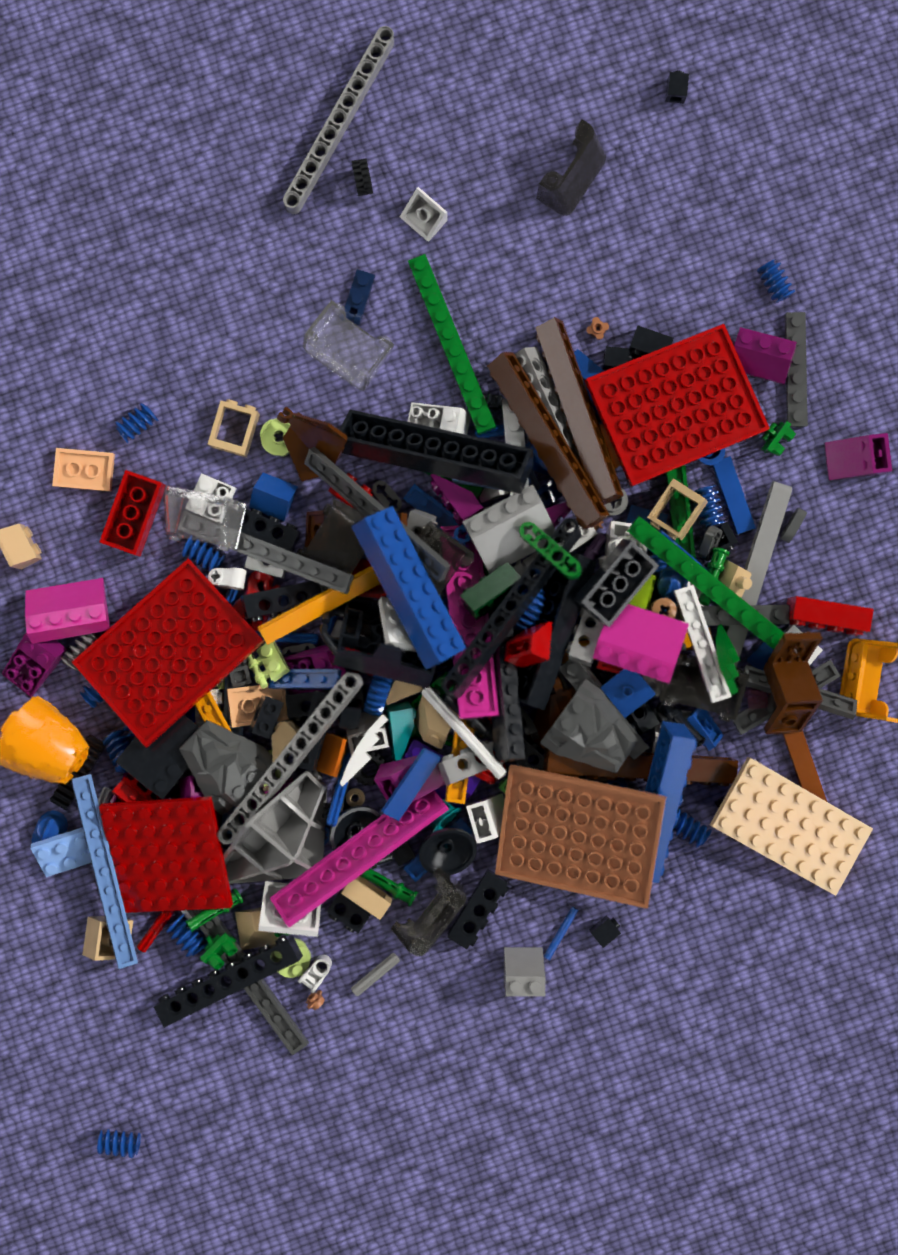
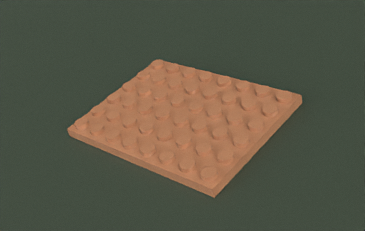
(580, 835)

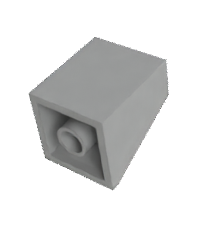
(524, 971)

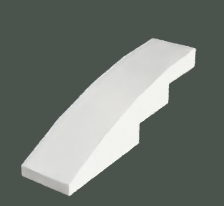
(360, 755)

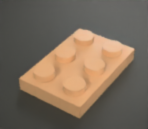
(83, 469)
(245, 700)

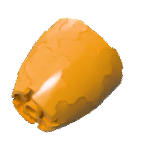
(42, 743)

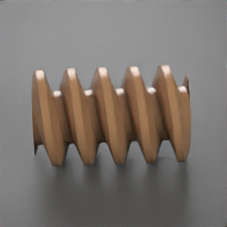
(668, 604)

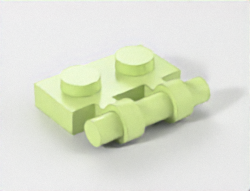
(273, 662)

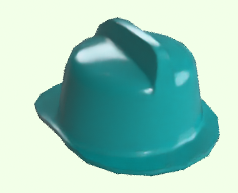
(442, 821)

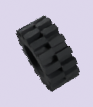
(362, 177)
(369, 780)

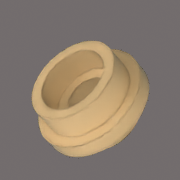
(355, 791)

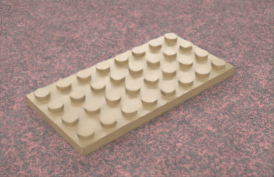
(791, 826)

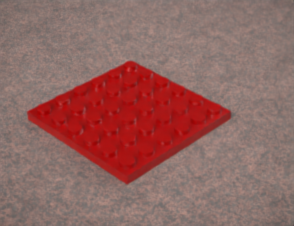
(167, 854)

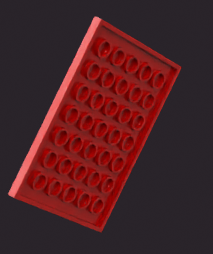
(677, 405)
(167, 652)

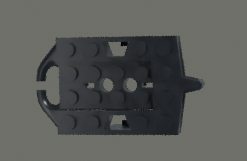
(363, 617)

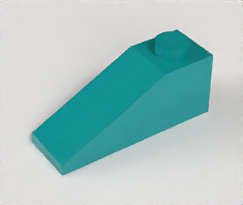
(400, 727)

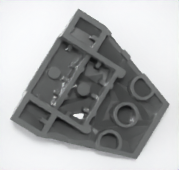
(591, 731)
(224, 764)

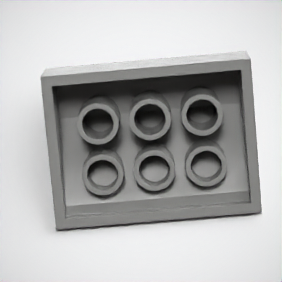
(497, 528)

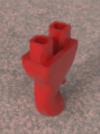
(252, 587)

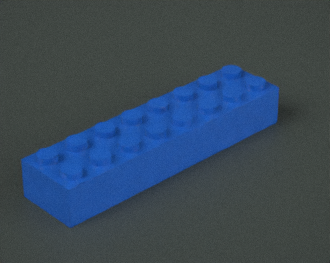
(408, 587)
(668, 778)

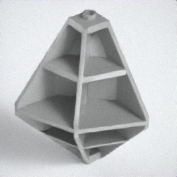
(282, 836)

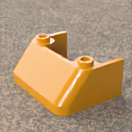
(863, 675)

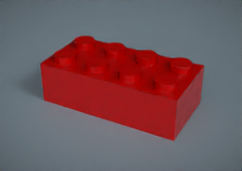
(132, 513)
(828, 614)

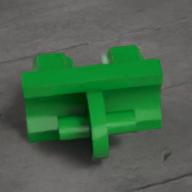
(782, 431)
(216, 948)

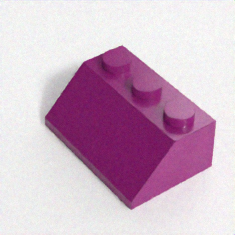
(765, 355)

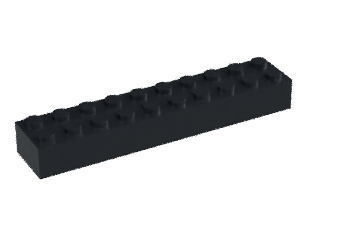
(437, 451)

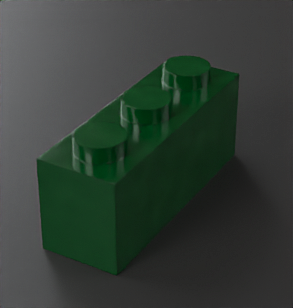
(489, 591)

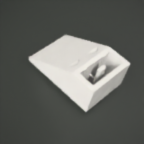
(440, 417)

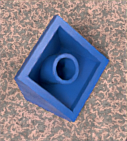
(273, 496)

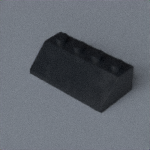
(616, 582)

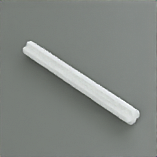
(464, 733)

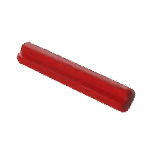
(154, 930)

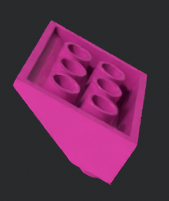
(66, 610)
(642, 642)

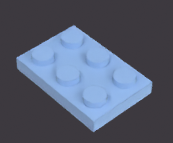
(62, 852)

